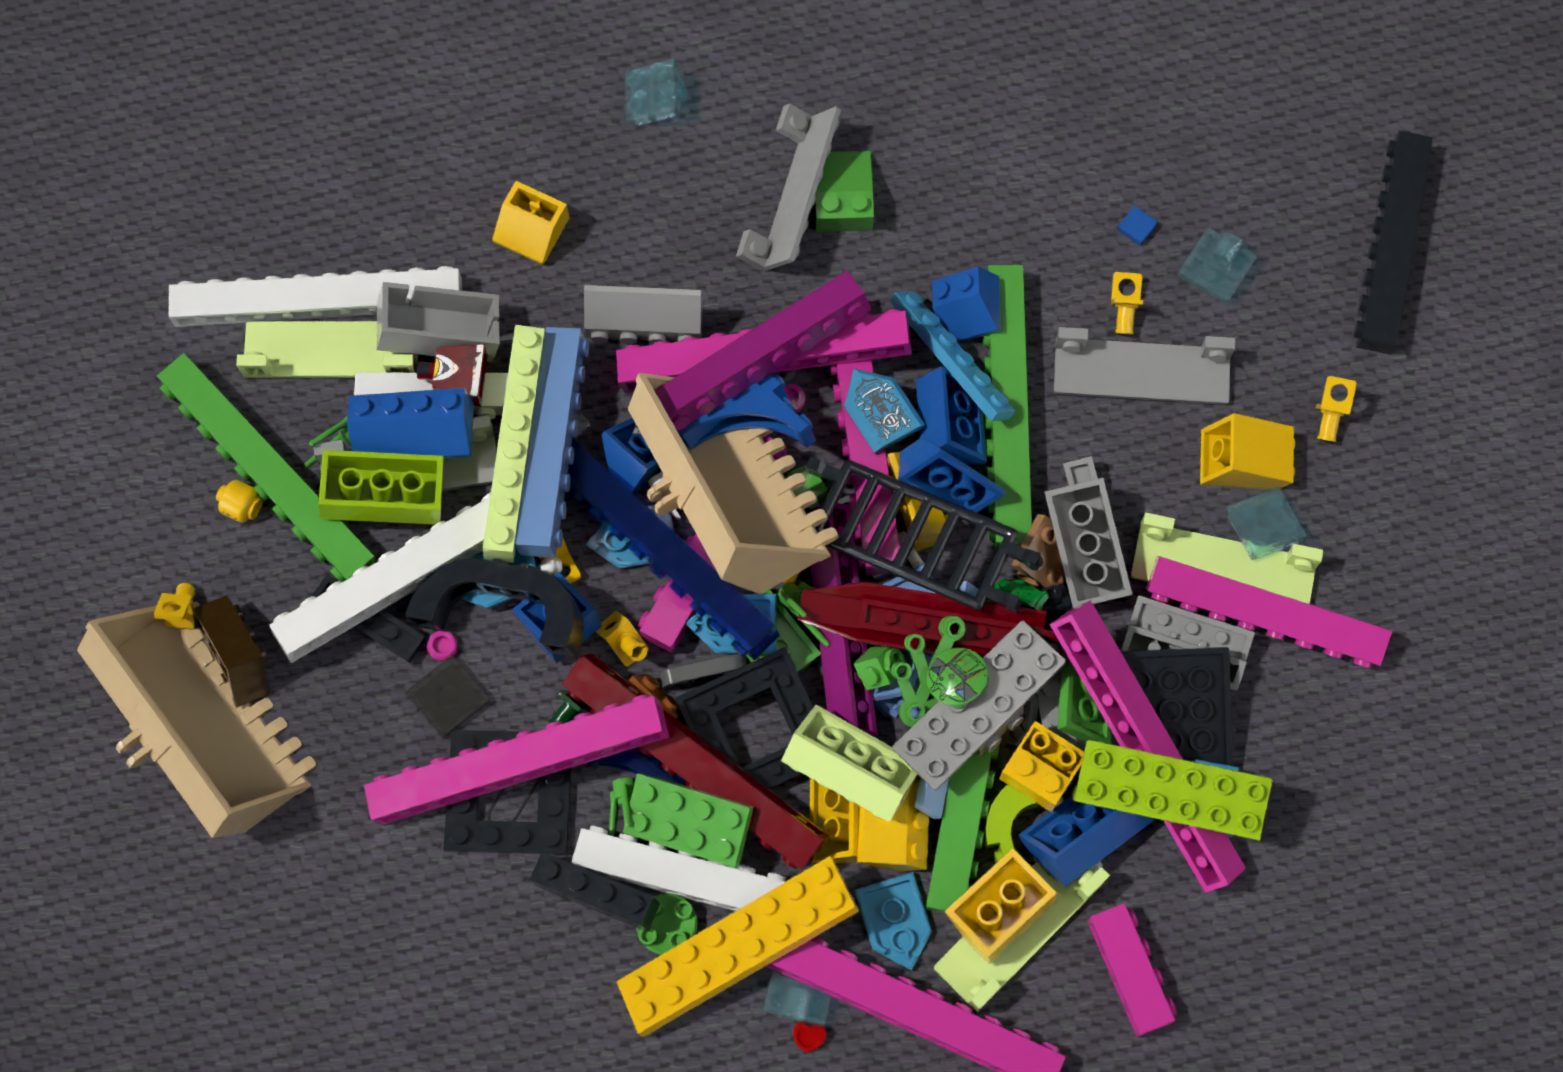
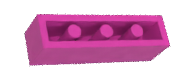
(1131, 970)

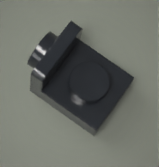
(1056, 604)

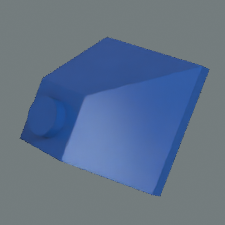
(629, 456)

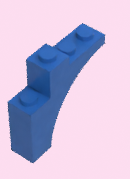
(756, 407)

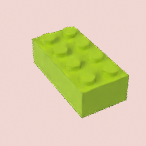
(381, 487)

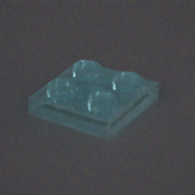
(1265, 523)

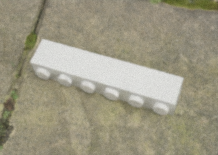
(378, 383)

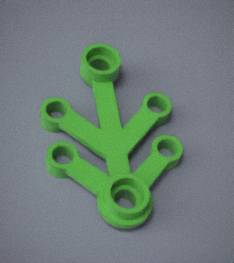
(919, 699)

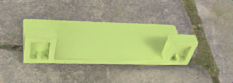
(317, 350)
(1278, 572)
(979, 981)

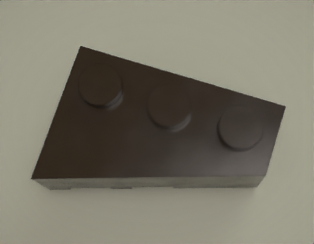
(233, 649)

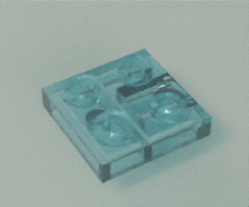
(653, 93)
(1217, 264)
(795, 1000)

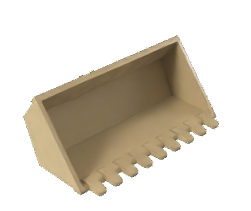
(733, 496)
(186, 720)

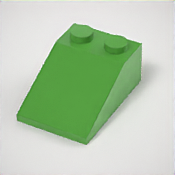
(845, 193)

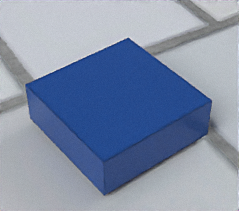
(1137, 225)

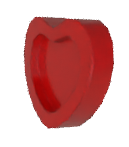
(808, 1036)

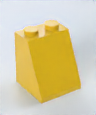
(1247, 453)

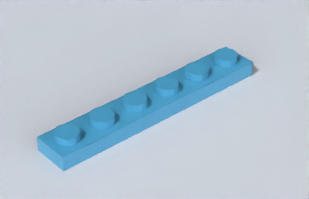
(953, 357)

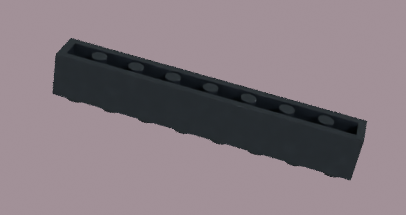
(1394, 242)

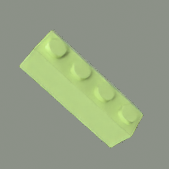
(850, 763)

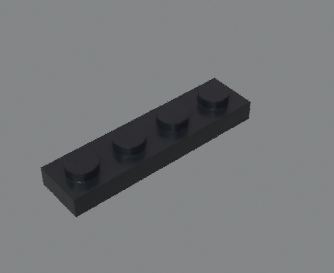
(385, 629)

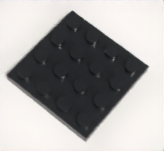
(1190, 697)

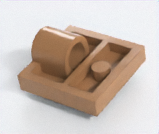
(1042, 540)

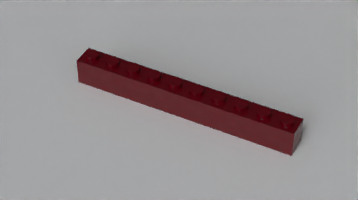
(704, 766)

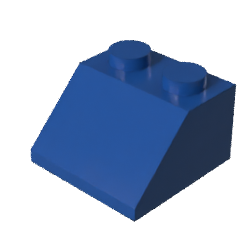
(968, 303)
(534, 616)

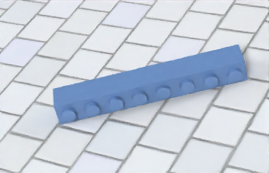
(550, 442)

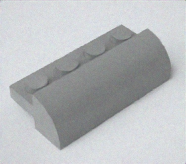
(1169, 627)

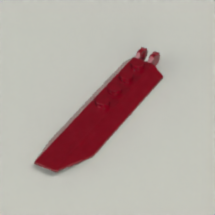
(889, 614)

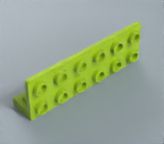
(1173, 789)

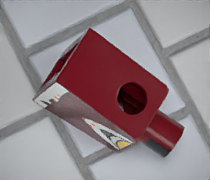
(457, 368)

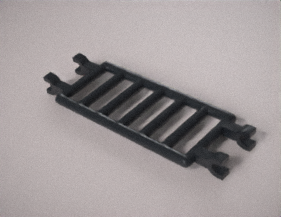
(896, 567)

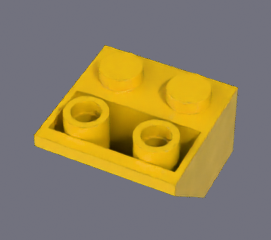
(530, 222)
(1042, 766)

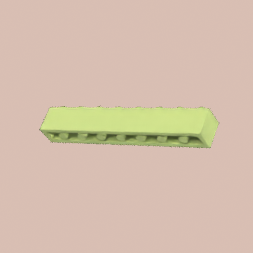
(513, 443)

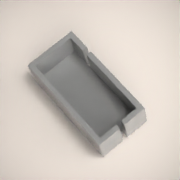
(435, 319)

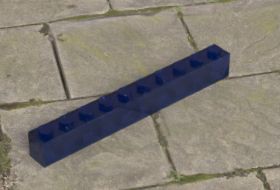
(669, 556)

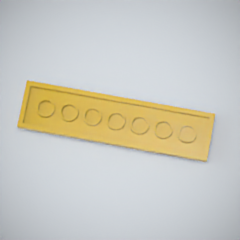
(737, 946)

